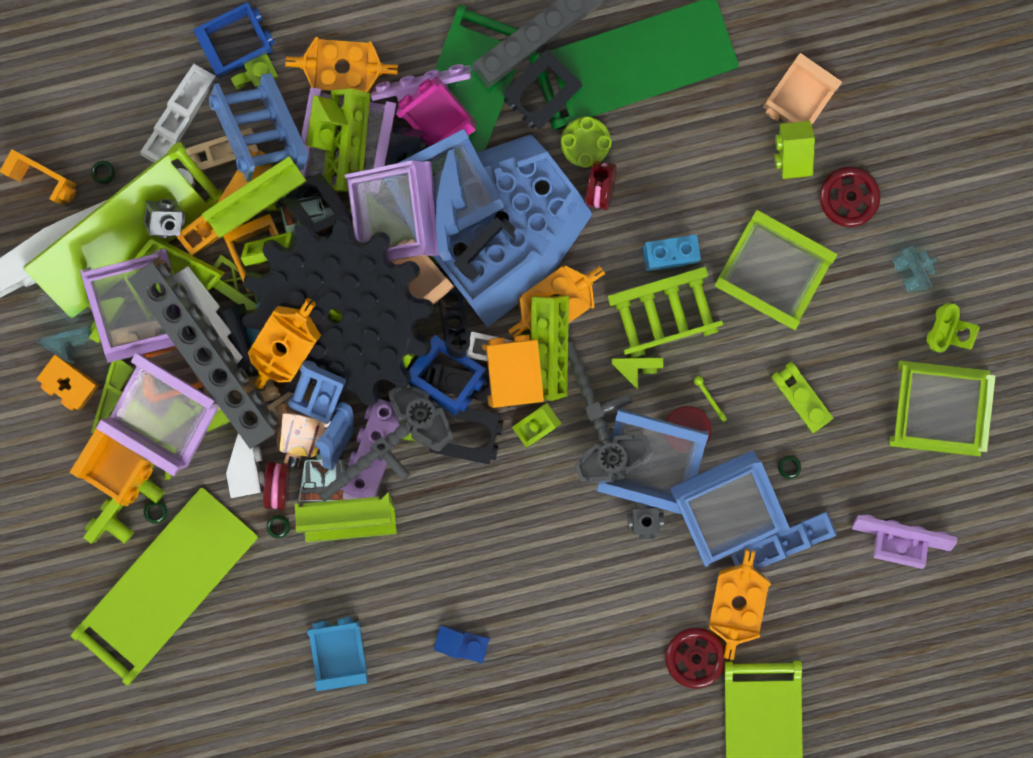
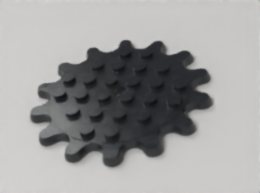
(359, 283)

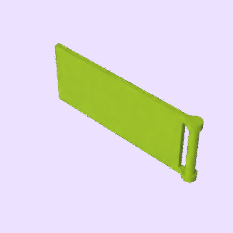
(117, 229)
(166, 583)
(763, 716)

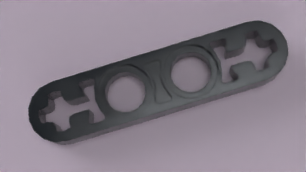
(454, 311)

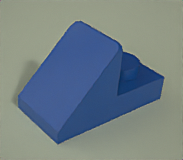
(461, 644)

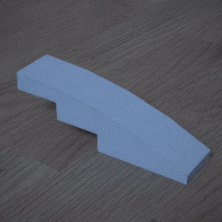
(449, 199)
(787, 542)

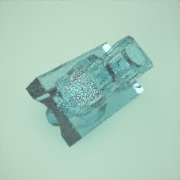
(910, 259)

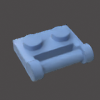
(325, 394)
(336, 436)

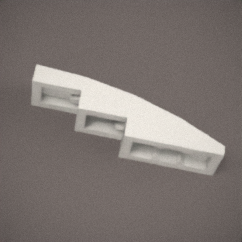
(179, 113)
(201, 297)

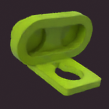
(946, 329)

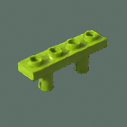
(108, 518)

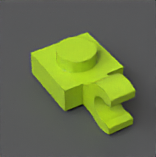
(255, 69)

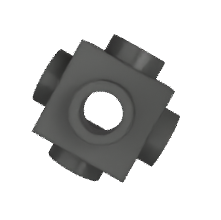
(163, 218)
(635, 521)

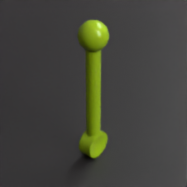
(698, 381)

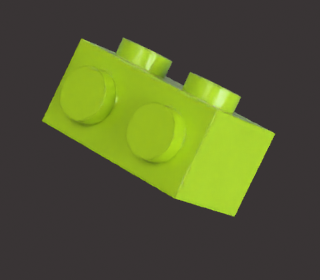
(795, 149)

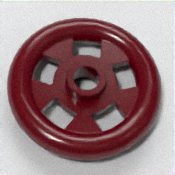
(859, 177)
(688, 678)

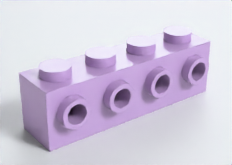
(380, 423)

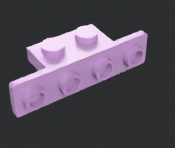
(409, 84)
(901, 542)

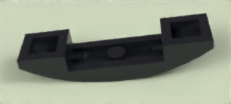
(454, 381)

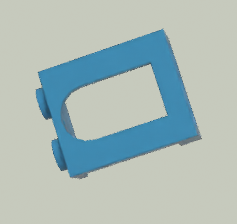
(671, 253)

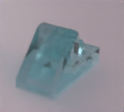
(59, 343)

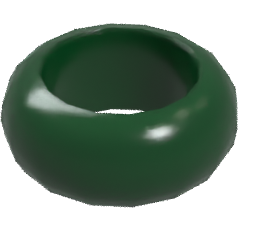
(94, 172)
(798, 468)
(149, 518)
(269, 529)

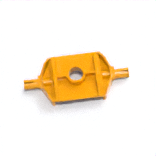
(321, 61)
(561, 282)
(296, 332)
(742, 623)

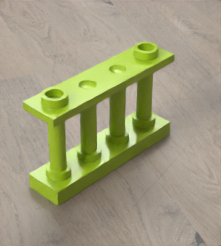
(670, 287)

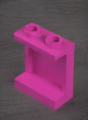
(435, 112)

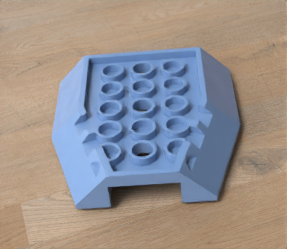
(543, 226)

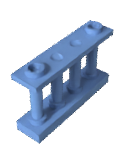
(275, 111)

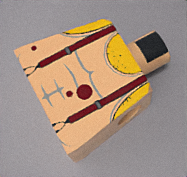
(298, 434)

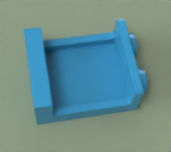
(338, 654)

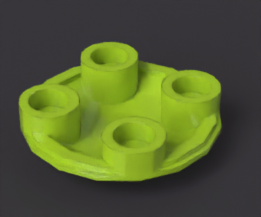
(585, 141)

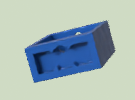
(203, 32)
(463, 399)

